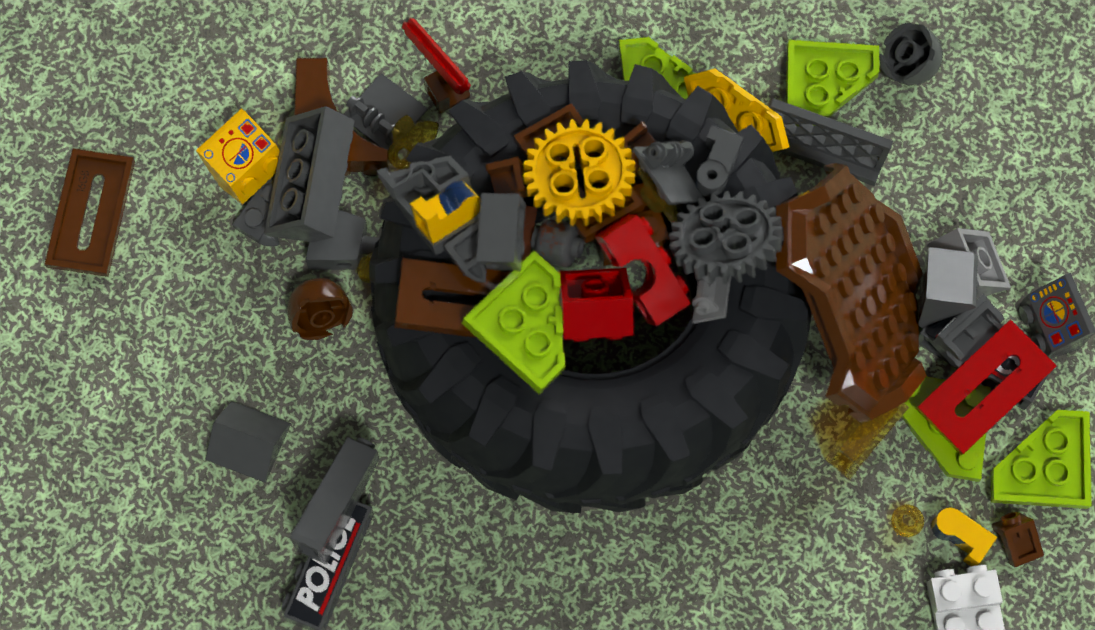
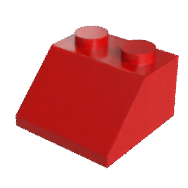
(596, 304)

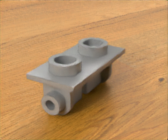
(710, 300)

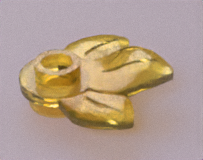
(407, 135)
(652, 198)

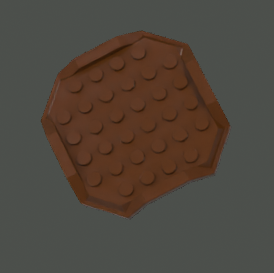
(860, 287)

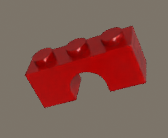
(661, 292)

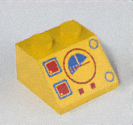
(240, 156)

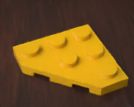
(741, 107)

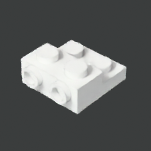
(966, 600)

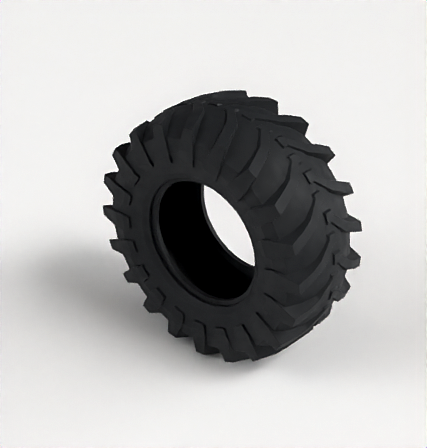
(606, 434)

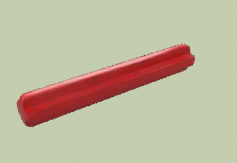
(436, 56)

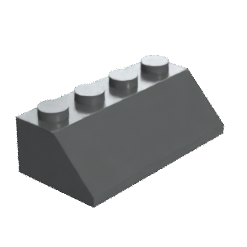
(310, 176)

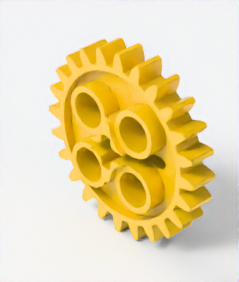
(610, 168)

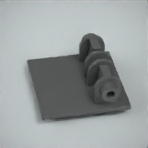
(381, 108)
(666, 168)

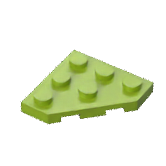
(648, 53)
(828, 74)
(524, 322)
(950, 461)
(1049, 465)

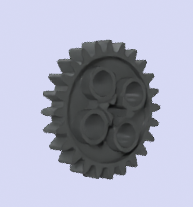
(726, 237)

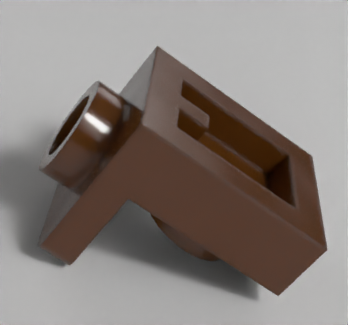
(1019, 538)

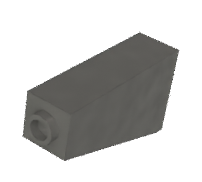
(335, 500)

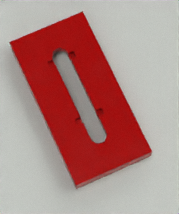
(967, 430)

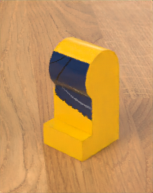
(446, 211)
(963, 532)

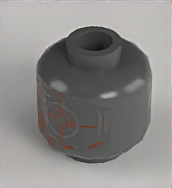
(557, 243)

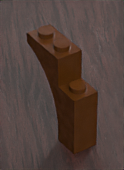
(313, 93)

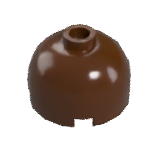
(318, 307)

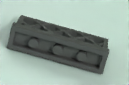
(827, 145)

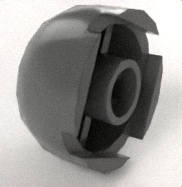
(911, 54)

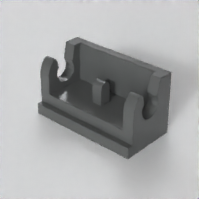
(501, 231)
(969, 332)

